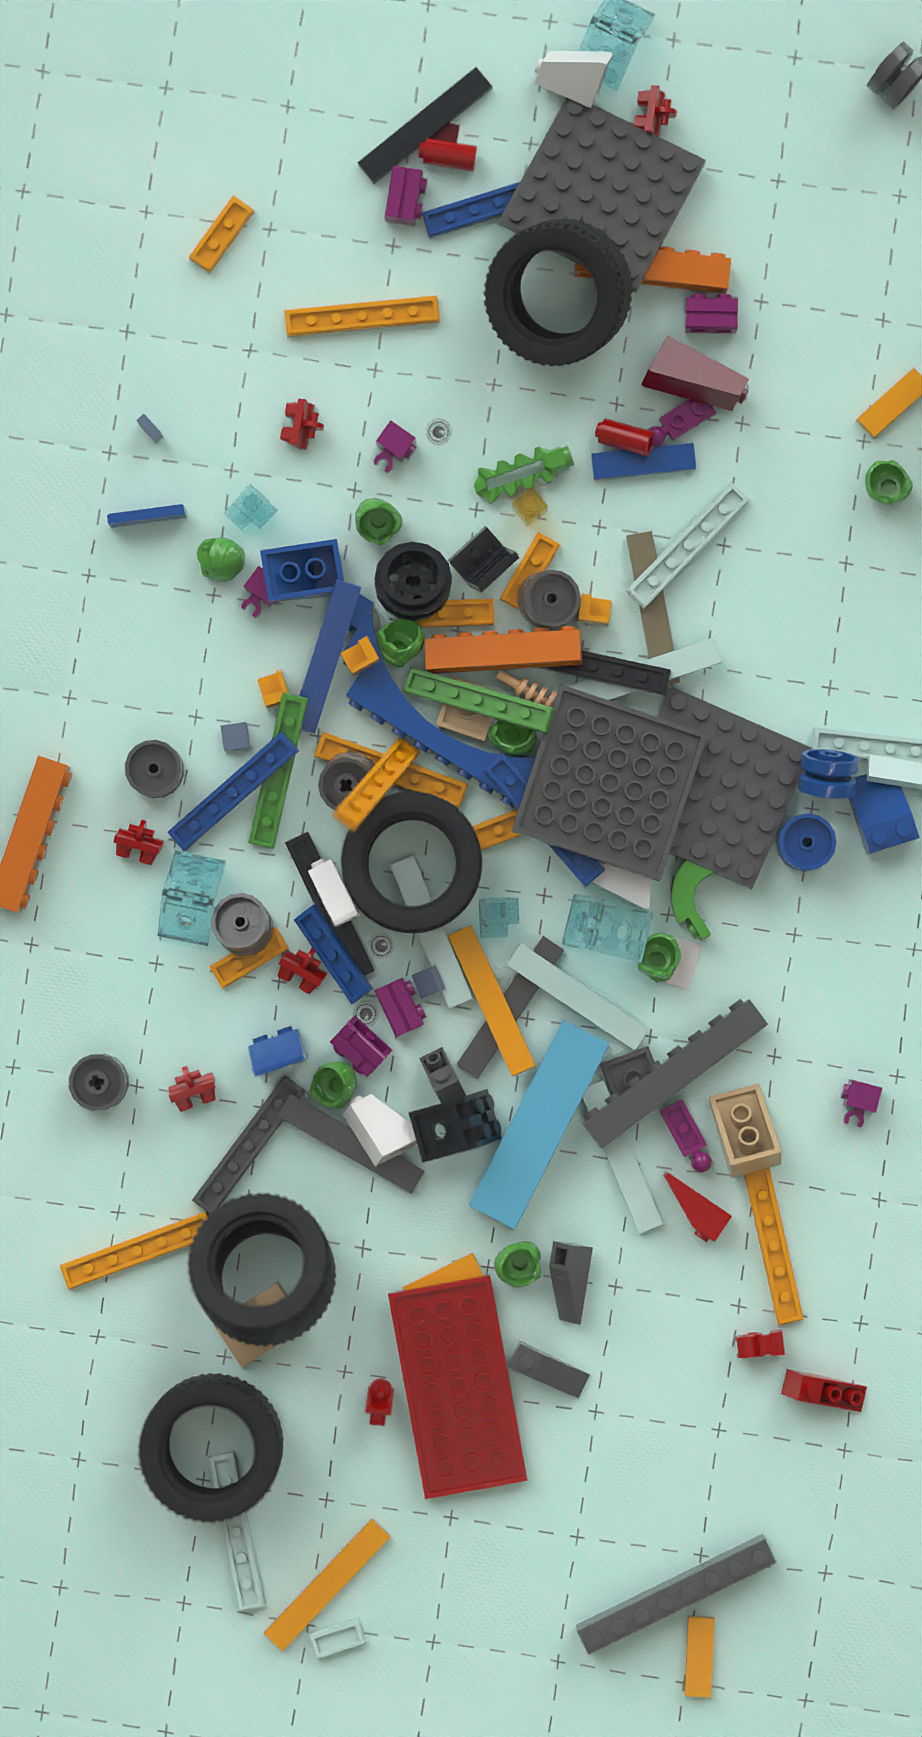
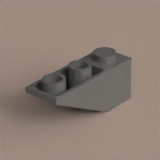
(569, 1276)

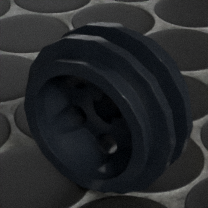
(414, 602)

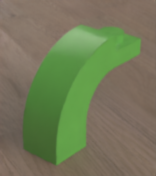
(683, 898)

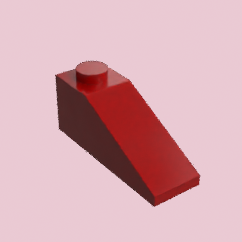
(702, 1213)

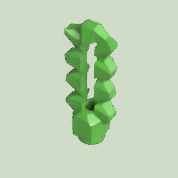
(553, 462)

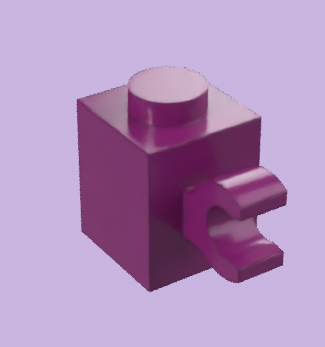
(394, 443)
(257, 589)
(861, 1097)

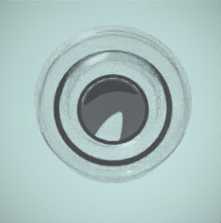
(438, 431)
(381, 945)
(366, 1012)

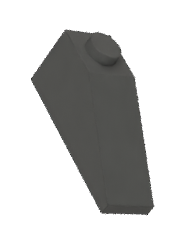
(548, 1369)

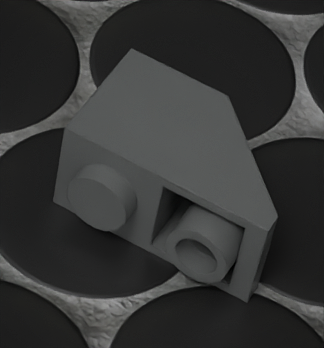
(442, 1076)

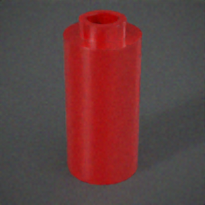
(448, 154)
(625, 437)

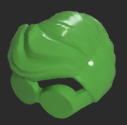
(887, 482)
(377, 519)
(220, 558)
(400, 641)
(512, 738)
(660, 957)
(336, 1082)
(517, 1264)

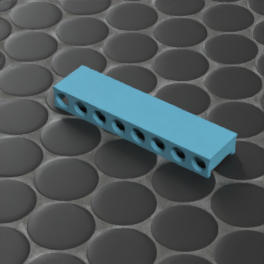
(539, 1124)

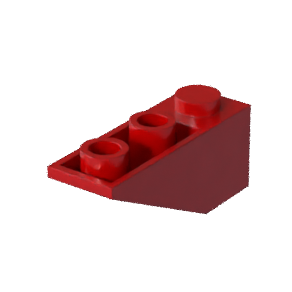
(823, 1390)

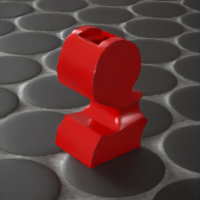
(759, 1344)

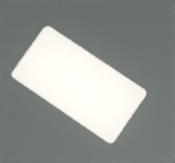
(684, 972)

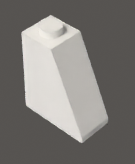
(574, 74)
(625, 885)
(333, 892)
(379, 1129)

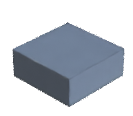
(149, 428)
(235, 736)
(428, 982)

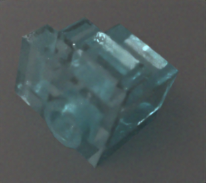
(250, 507)
(496, 915)

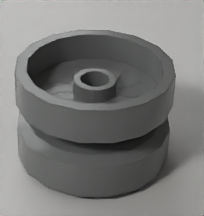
(896, 73)
(563, 594)
(340, 768)
(139, 771)
(230, 929)
(83, 1084)

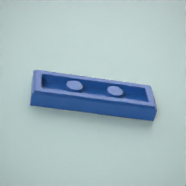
(146, 515)

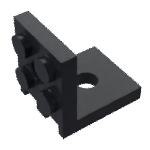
(467, 1125)

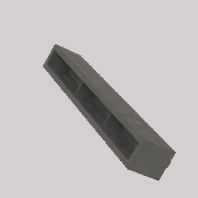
(674, 1073)
(675, 1594)

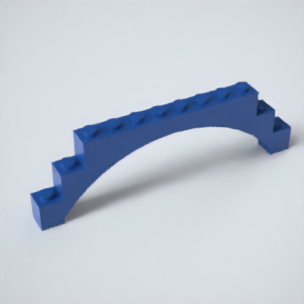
(380, 696)

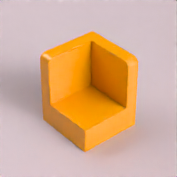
(594, 610)
(360, 656)
(272, 688)

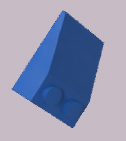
(301, 570)
(882, 815)
(277, 1051)

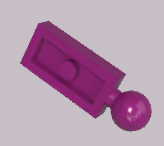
(681, 420)
(686, 1135)

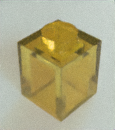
(529, 506)

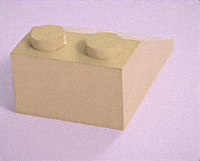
(745, 1130)
(247, 1353)

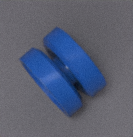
(828, 773)
(795, 853)

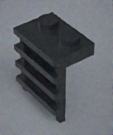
(482, 560)

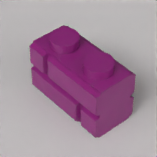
(404, 196)
(711, 314)
(399, 1006)
(360, 1046)

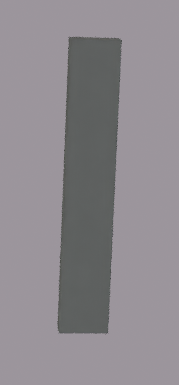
(518, 997)
(345, 1141)
(246, 1147)

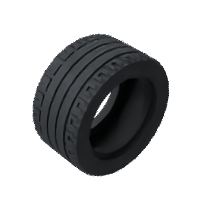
(507, 308)
(423, 808)
(229, 1227)
(194, 1500)

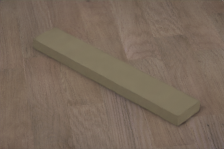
(654, 615)

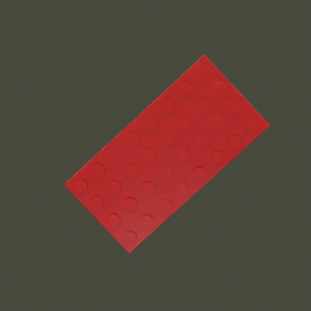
(457, 1386)

